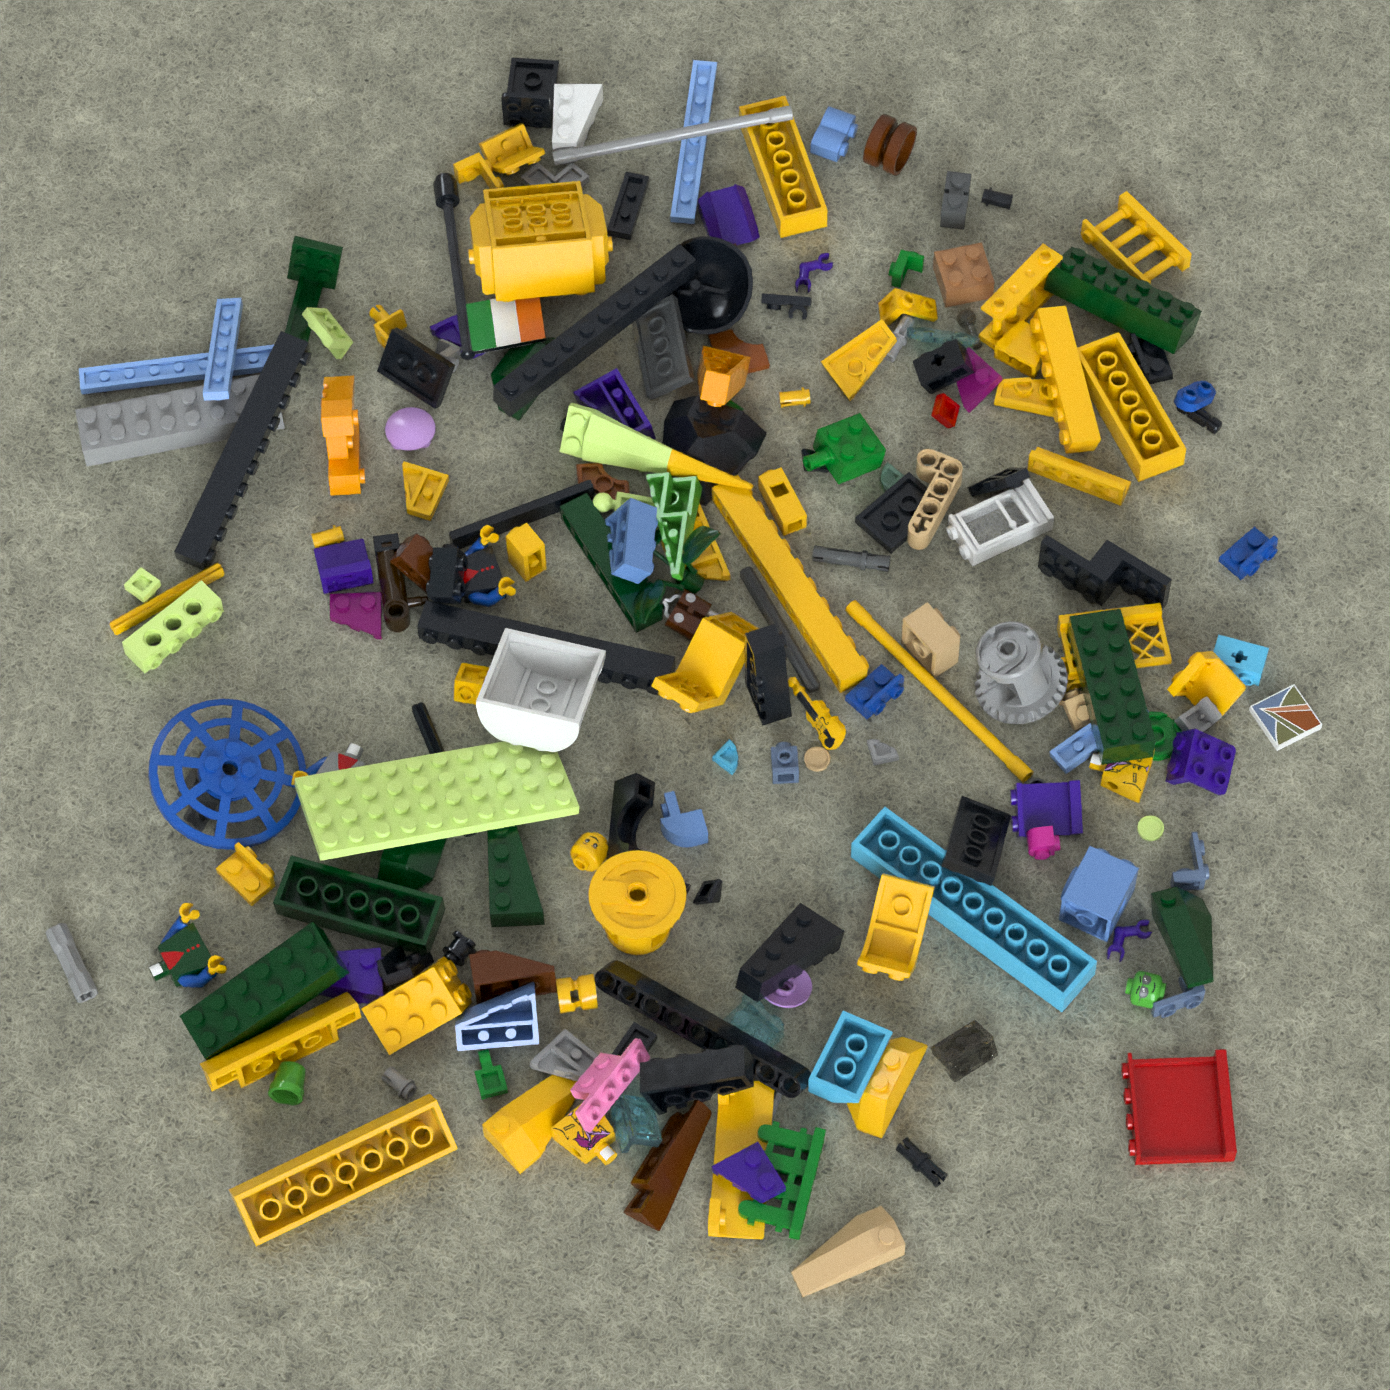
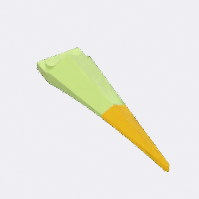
(609, 442)

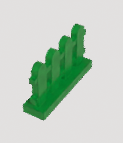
(794, 1168)

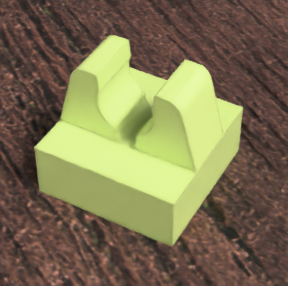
(142, 585)

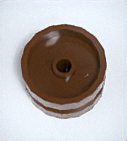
(890, 144)

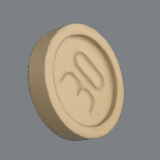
(817, 759)

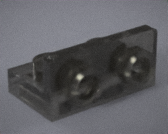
(965, 1050)

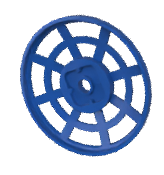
(216, 782)

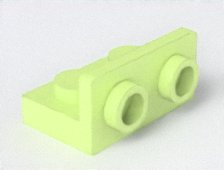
(328, 330)

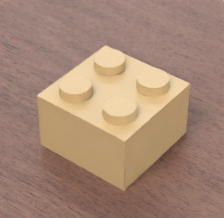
(931, 639)

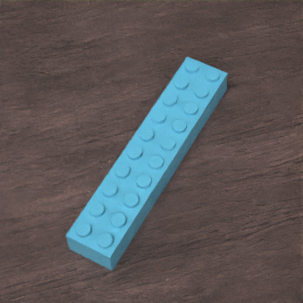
(978, 911)

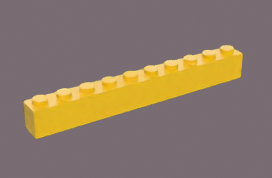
(791, 586)

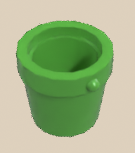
(288, 1084)

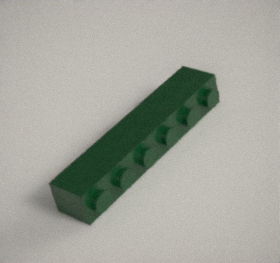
(591, 534)

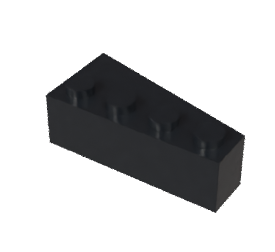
(767, 673)
(794, 946)
(695, 1076)

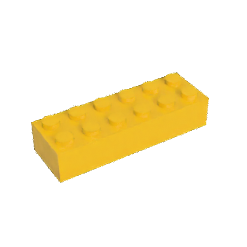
(784, 172)
(1130, 408)

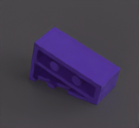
(613, 398)
(363, 980)

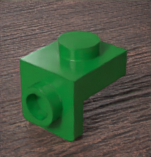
(905, 261)

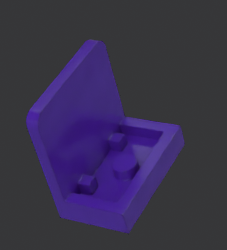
(1201, 761)

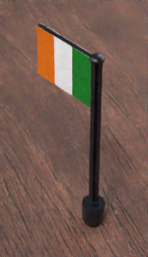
(487, 323)

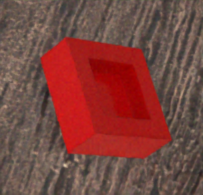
(945, 410)

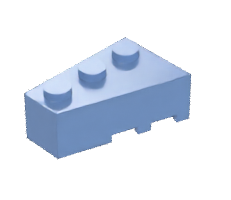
(632, 540)
(500, 1021)

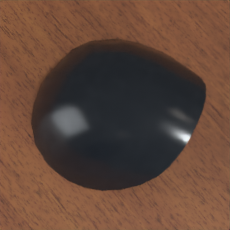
(718, 290)

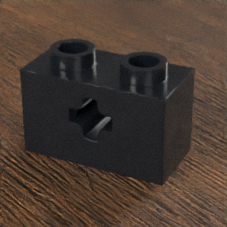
(943, 366)

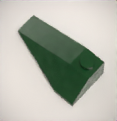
(1187, 933)

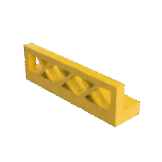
(1078, 475)

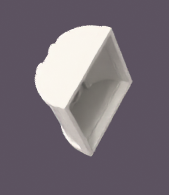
(538, 690)

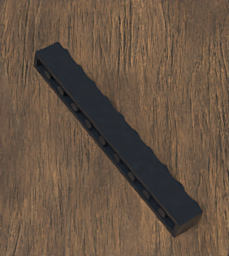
(594, 330)
(242, 451)
(483, 632)

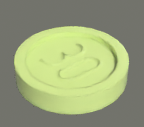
(1150, 828)

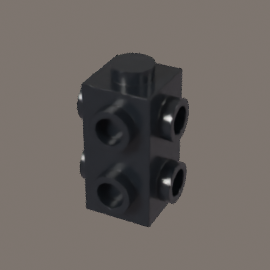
(447, 575)

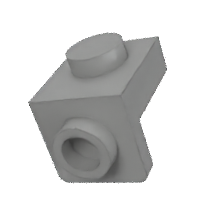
(449, 351)
(1200, 716)

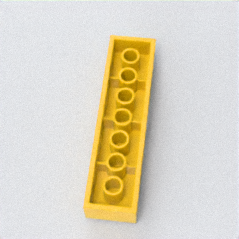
(343, 1169)

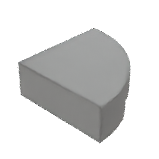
(881, 752)

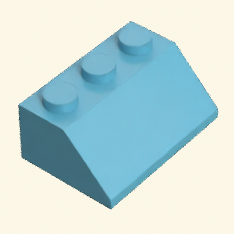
(848, 1059)

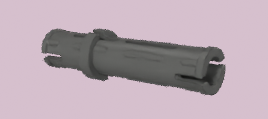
(851, 558)

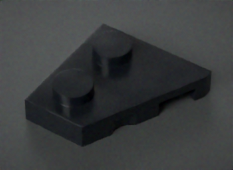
(1008, 478)

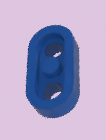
(1195, 396)

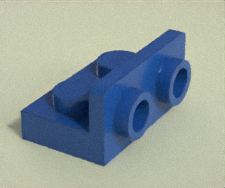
(1248, 553)
(875, 691)

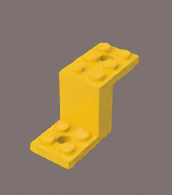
(708, 664)

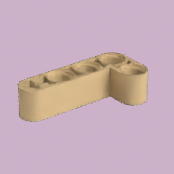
(931, 502)

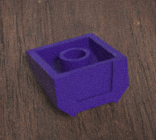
(728, 215)

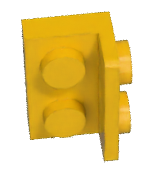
(469, 682)
(247, 874)

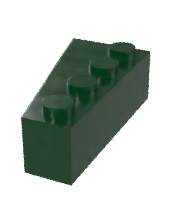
(511, 884)

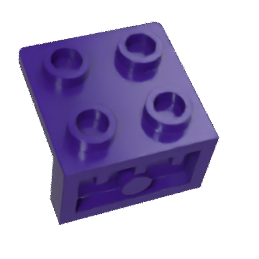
(343, 566)

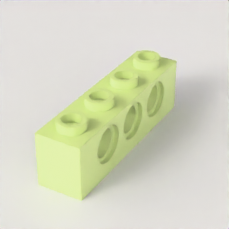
(177, 614)

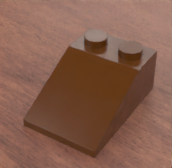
(501, 972)

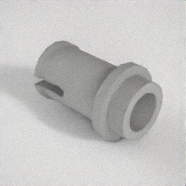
(404, 1087)

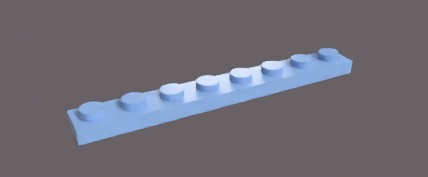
(693, 149)
(165, 370)

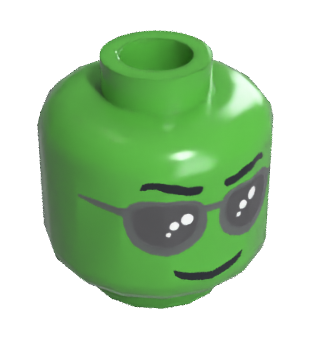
(1145, 989)

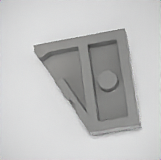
(564, 1057)

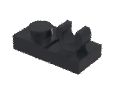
(775, 302)

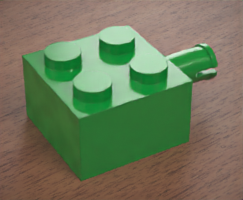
(846, 449)

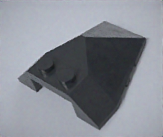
(712, 435)

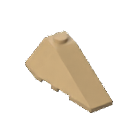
(856, 1248)

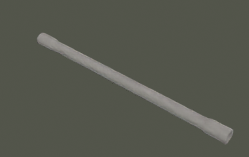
(771, 116)

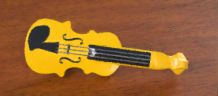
(829, 728)

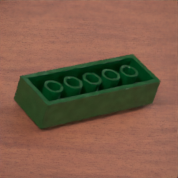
(1123, 300)
(1111, 686)
(359, 905)
(265, 992)

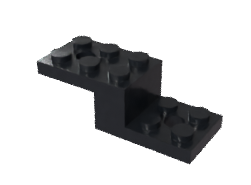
(1103, 573)

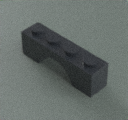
(630, 802)

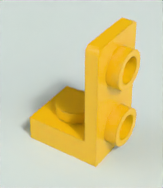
(473, 166)
(908, 303)

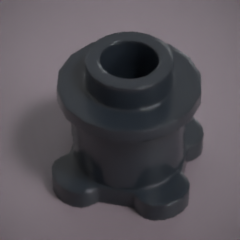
(459, 949)

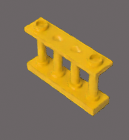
(1144, 224)
(1019, 295)

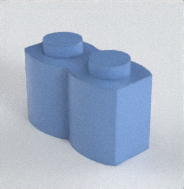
(833, 134)

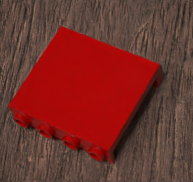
(1179, 1109)

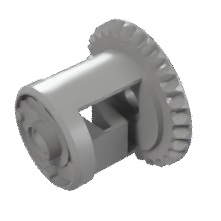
(1018, 674)

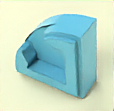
(727, 757)

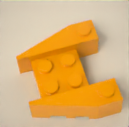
(342, 435)

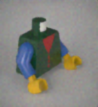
(185, 954)

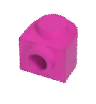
(1042, 842)

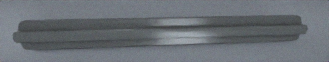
(772, 616)

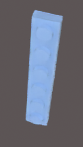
(222, 349)

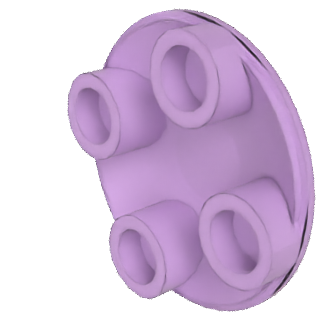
(410, 429)

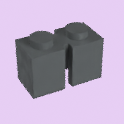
(955, 200)

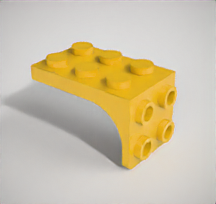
(896, 927)
(418, 1005)

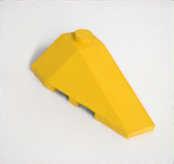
(525, 1124)

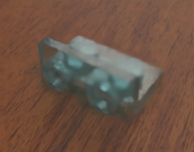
(756, 1021)
(635, 1123)

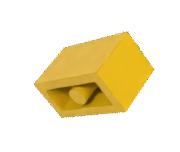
(526, 552)

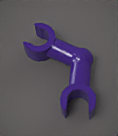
(805, 267)
(1127, 931)

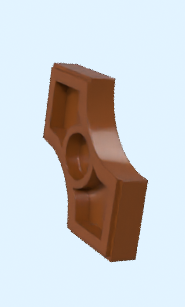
(730, 342)
(600, 479)

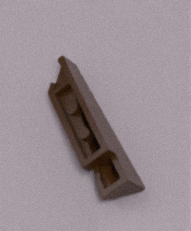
(666, 1166)

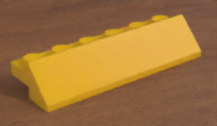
(282, 1043)

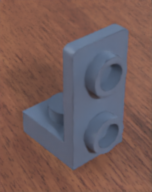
(1192, 879)
(1190, 999)

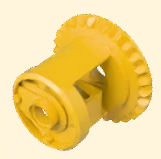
(637, 900)

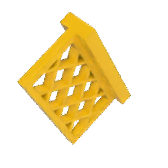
(1134, 618)

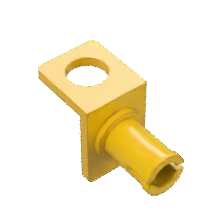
(386, 323)

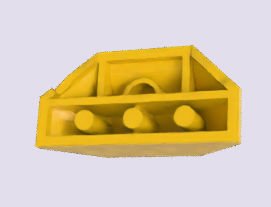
(887, 1086)

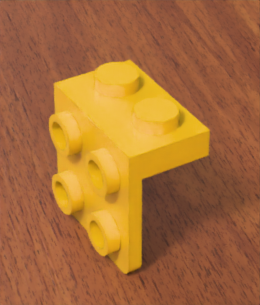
(510, 150)
(1207, 677)

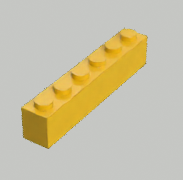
(1065, 379)

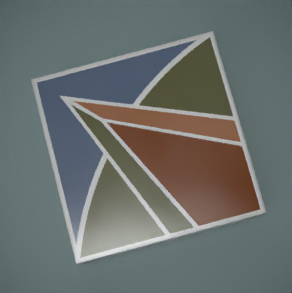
(1285, 717)

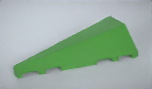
(676, 513)

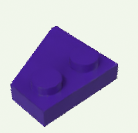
(751, 1172)

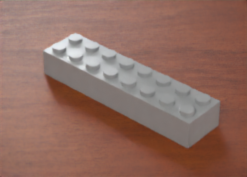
(160, 422)

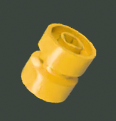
(586, 993)

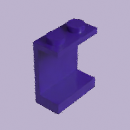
(1047, 806)

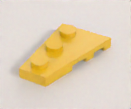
(859, 358)
(1024, 395)

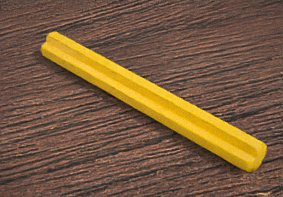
(164, 599)

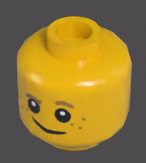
(589, 851)

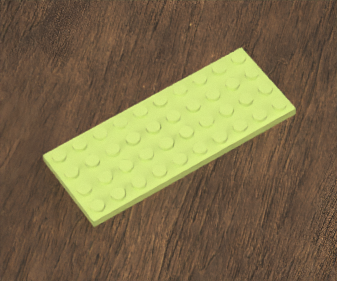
(433, 797)

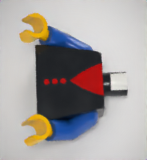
(483, 576)

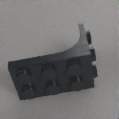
(530, 92)

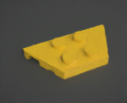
(710, 562)

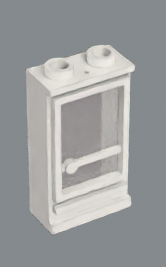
(1000, 523)

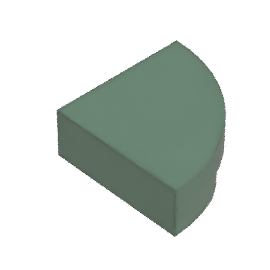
(889, 476)

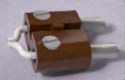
(687, 613)

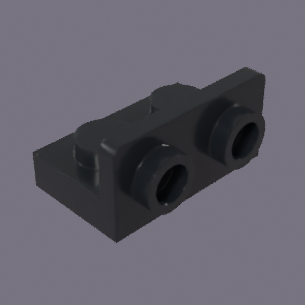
(1150, 359)
(398, 967)

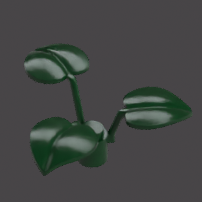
(693, 547)

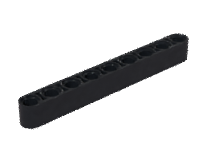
(693, 1019)

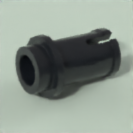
(997, 198)

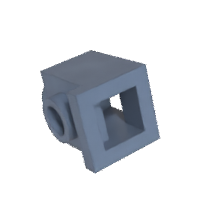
(784, 763)

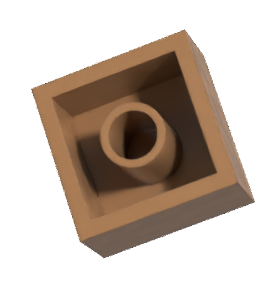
(963, 274)

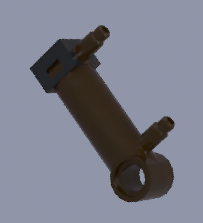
(393, 584)

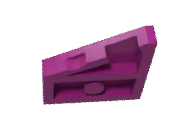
(979, 384)
(358, 611)

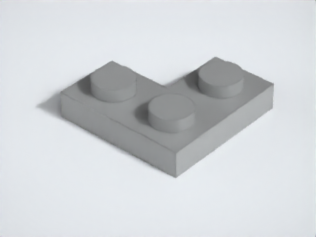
(540, 175)

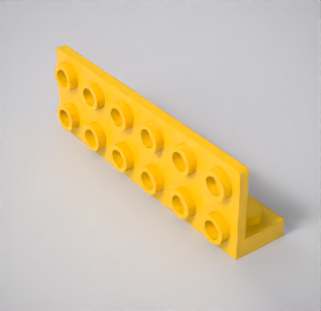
(736, 1129)

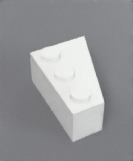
(574, 113)

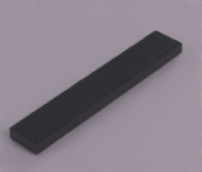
(521, 514)

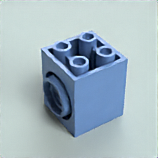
(1097, 893)

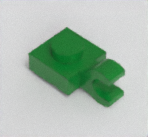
(489, 1078)

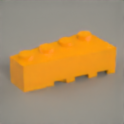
(721, 375)

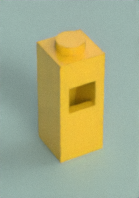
(782, 501)

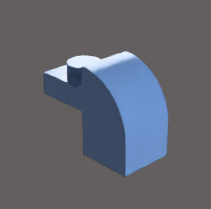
(682, 829)

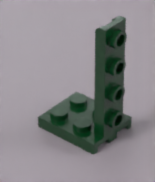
(314, 267)

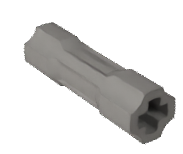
(71, 962)

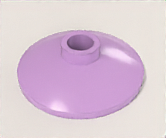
(796, 992)

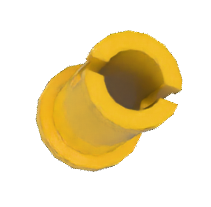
(793, 398)
(328, 537)

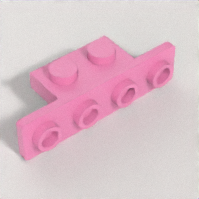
(606, 1082)

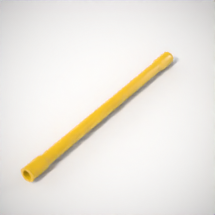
(1011, 761)

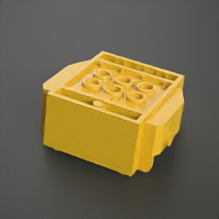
(539, 241)

